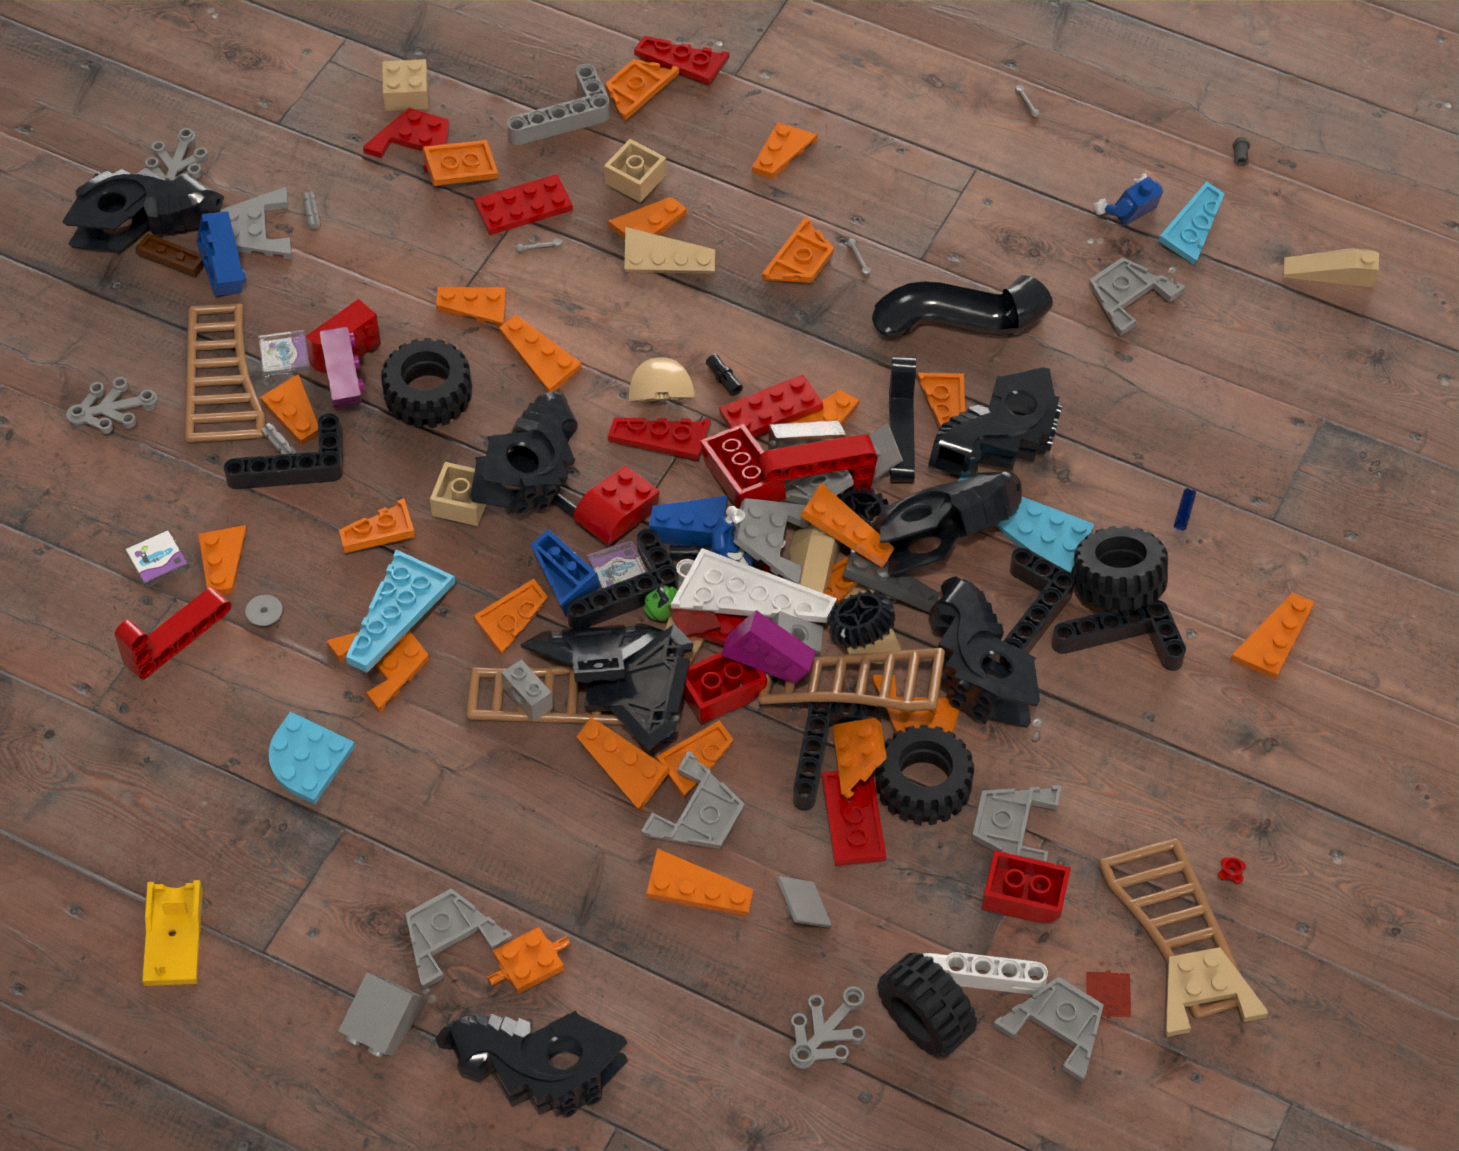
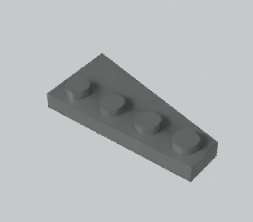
(895, 585)

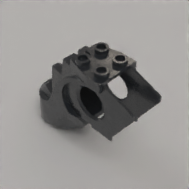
(146, 198)
(995, 433)
(535, 460)
(946, 514)
(968, 641)
(523, 1058)

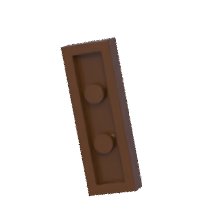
(170, 254)

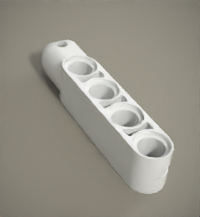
(995, 968)

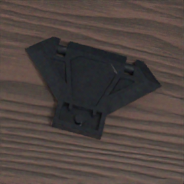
(594, 651)
(649, 690)

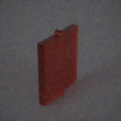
(694, 621)
(1112, 991)

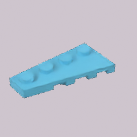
(1191, 226)

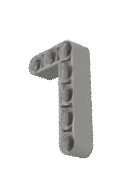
(564, 117)

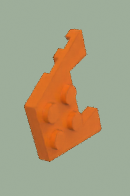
(396, 666)
(943, 716)

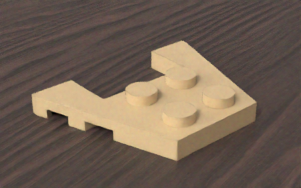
(1203, 979)

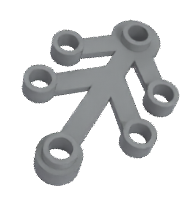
(186, 140)
(84, 414)
(825, 1031)

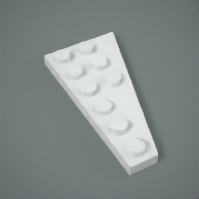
(739, 589)

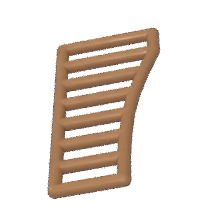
(244, 377)
(548, 673)
(859, 696)
(1151, 925)

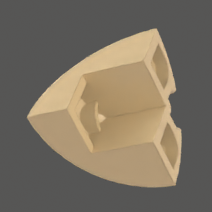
(660, 380)

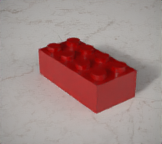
(735, 464)

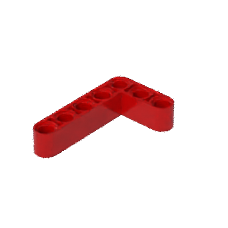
(822, 457)
(147, 653)

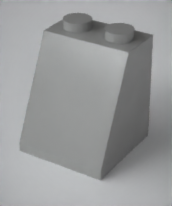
(381, 1015)

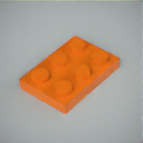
(460, 162)

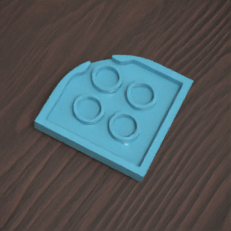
(307, 757)

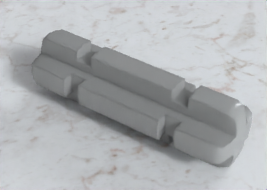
(311, 210)
(277, 439)

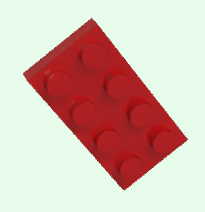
(523, 204)
(773, 405)
(853, 821)

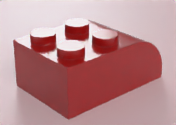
(359, 320)
(616, 505)
(721, 686)
(1025, 888)

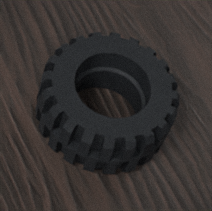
(421, 360)
(1121, 568)
(920, 802)
(927, 1004)

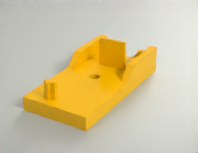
(176, 957)

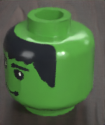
(657, 602)

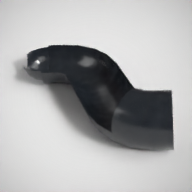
(962, 307)

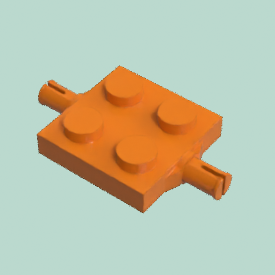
(528, 960)

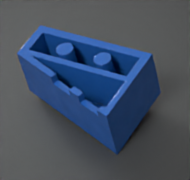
(220, 254)
(688, 520)
(563, 569)

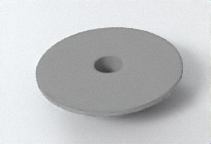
(263, 610)

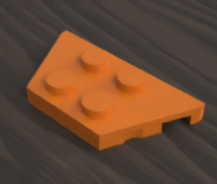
(637, 85)
(800, 256)
(858, 751)

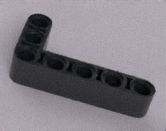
(902, 416)
(292, 468)
(630, 588)
(1051, 591)
(1122, 629)
(818, 740)

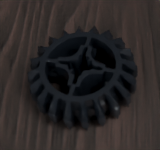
(864, 503)
(862, 619)

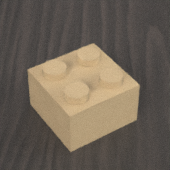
(405, 85)
(635, 170)
(451, 495)

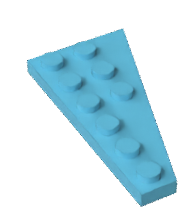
(1046, 531)
(397, 606)

